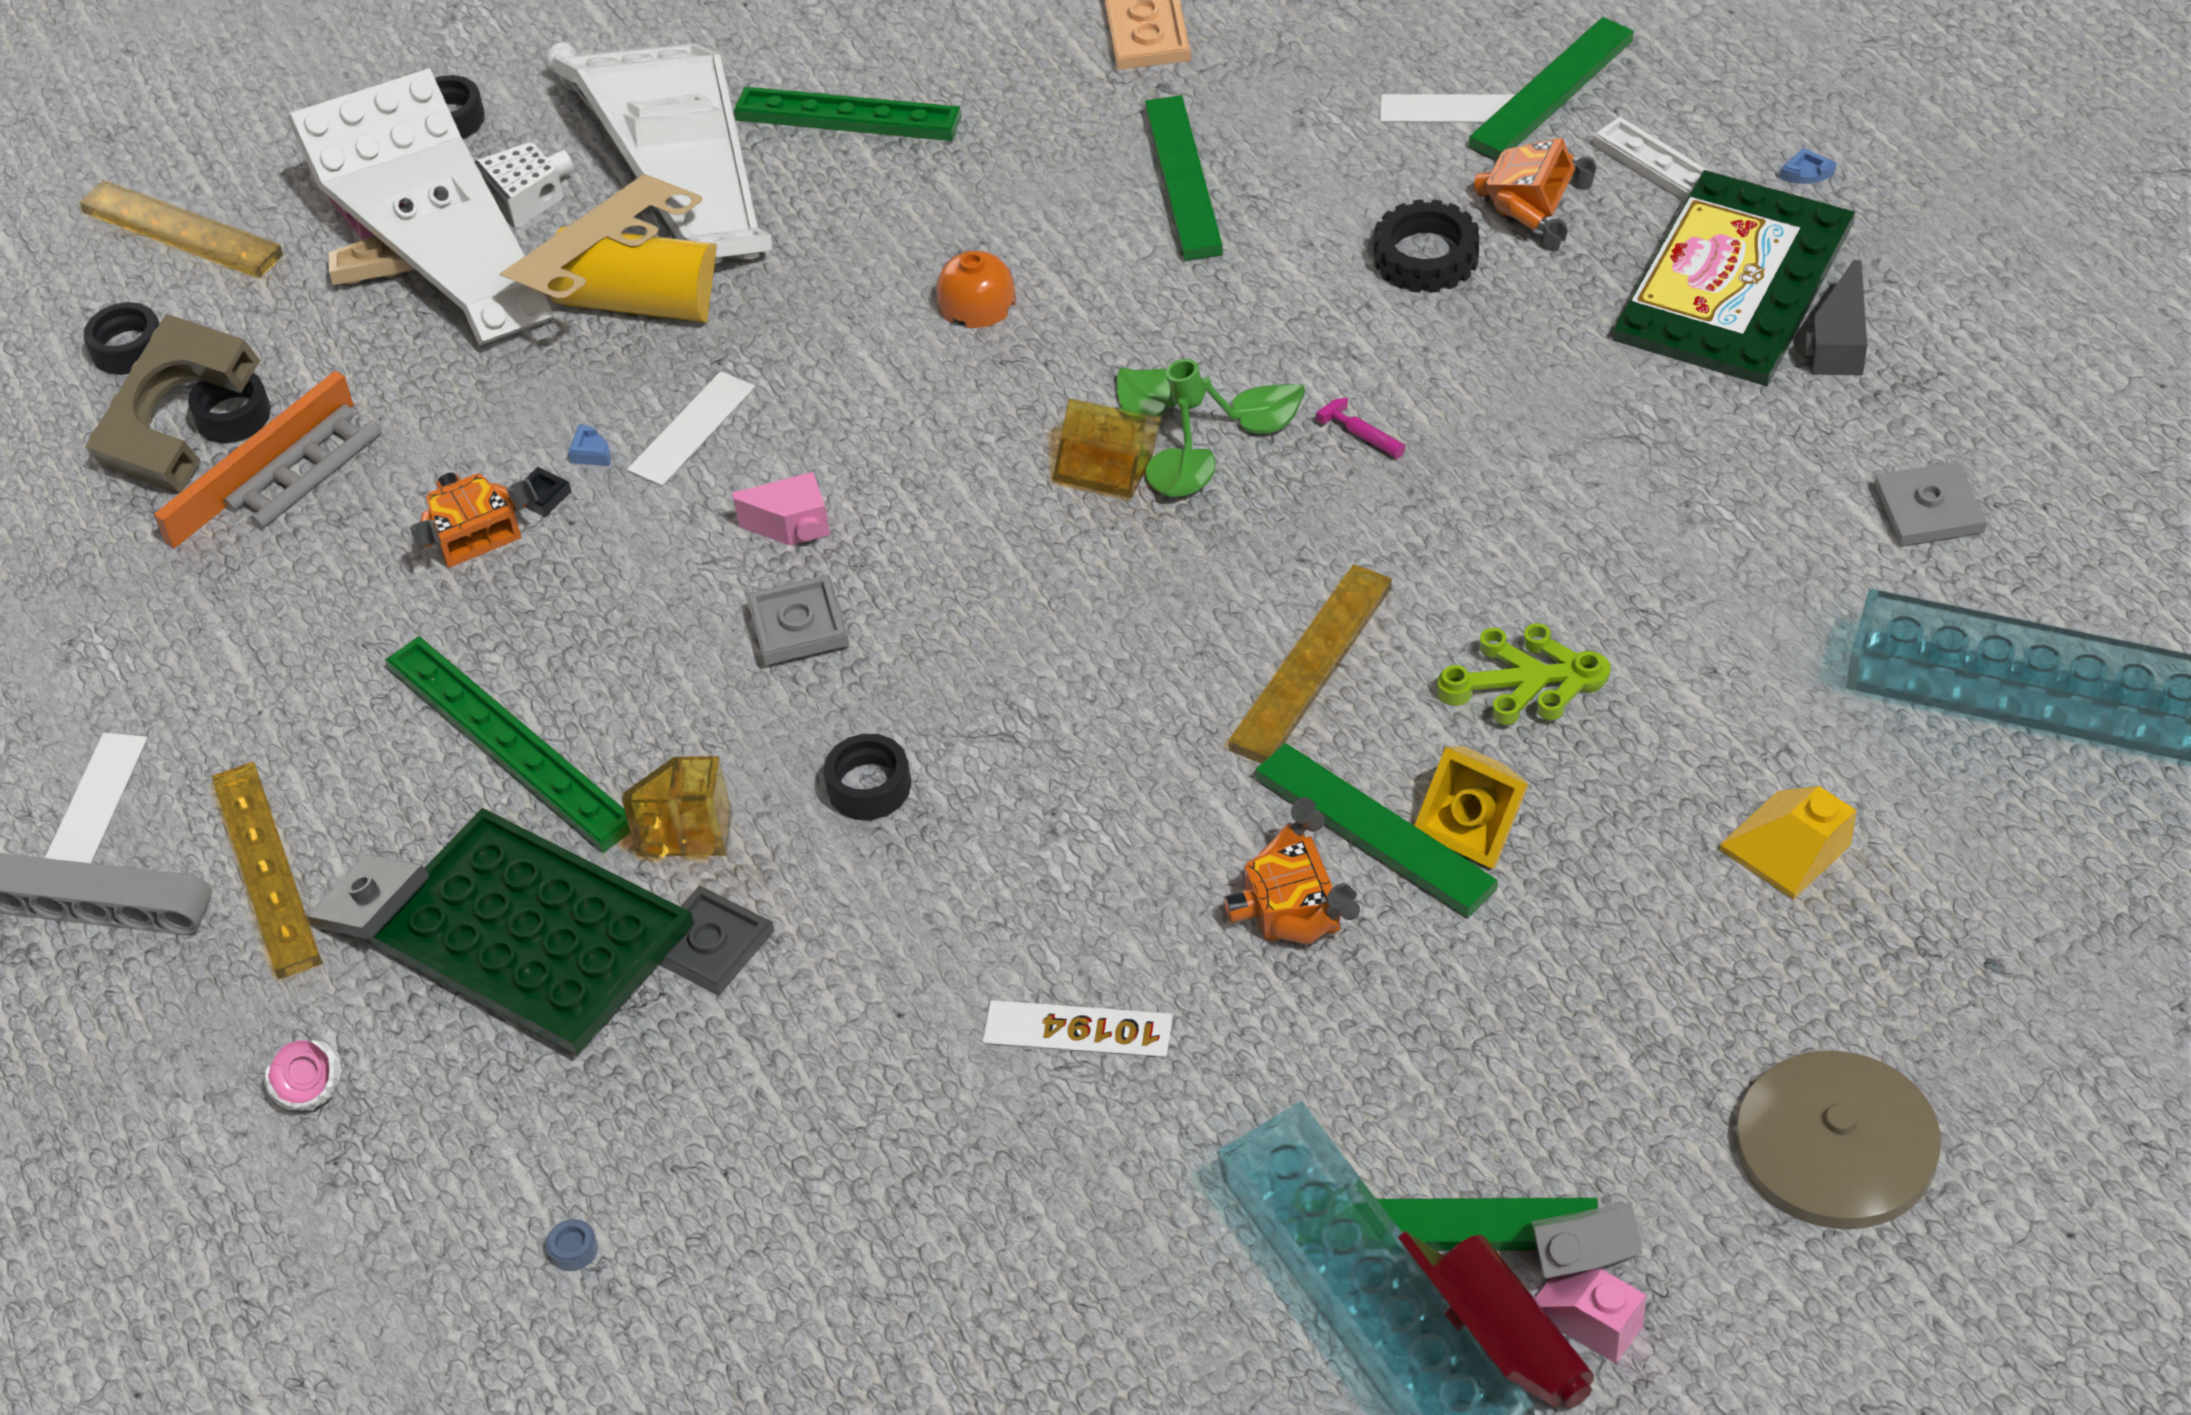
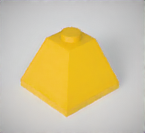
(1472, 804)
(1793, 837)

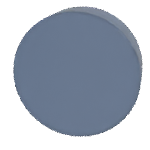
(572, 1245)

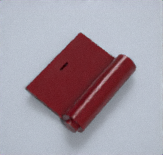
(1504, 1319)

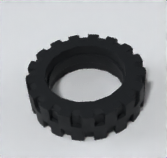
(1433, 272)

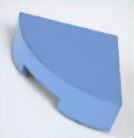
(1807, 168)
(589, 447)

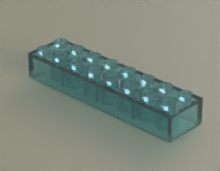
(2024, 673)
(1360, 1273)

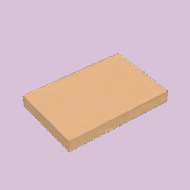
(1147, 32)

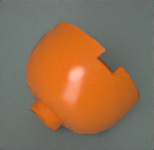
(975, 289)

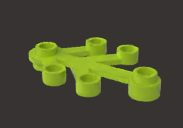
(1579, 671)

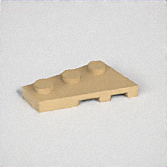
(365, 260)

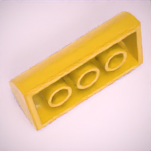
(649, 279)

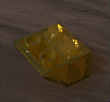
(1105, 447)
(680, 809)

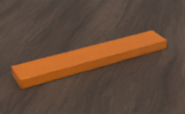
(205, 496)

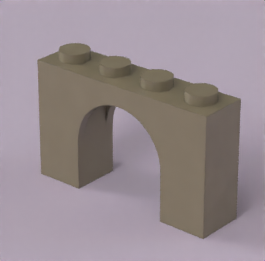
(174, 355)

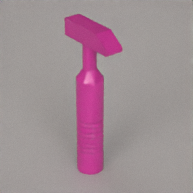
(1360, 428)

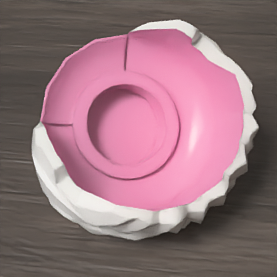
(303, 1075)

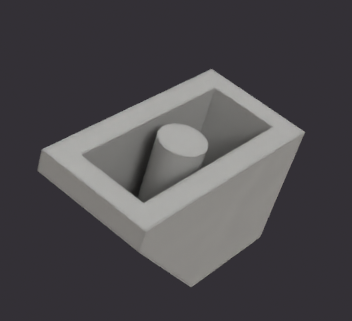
(1586, 1239)

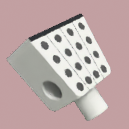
(524, 180)

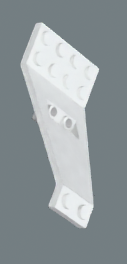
(678, 125)
(400, 148)

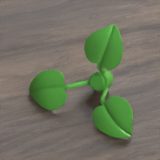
(1185, 471)

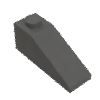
(1839, 328)

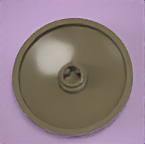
(1838, 1139)

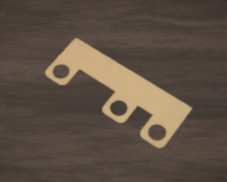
(604, 220)

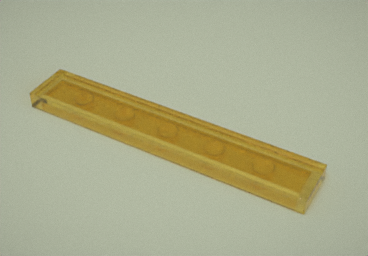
(181, 228)
(1310, 664)
(266, 871)

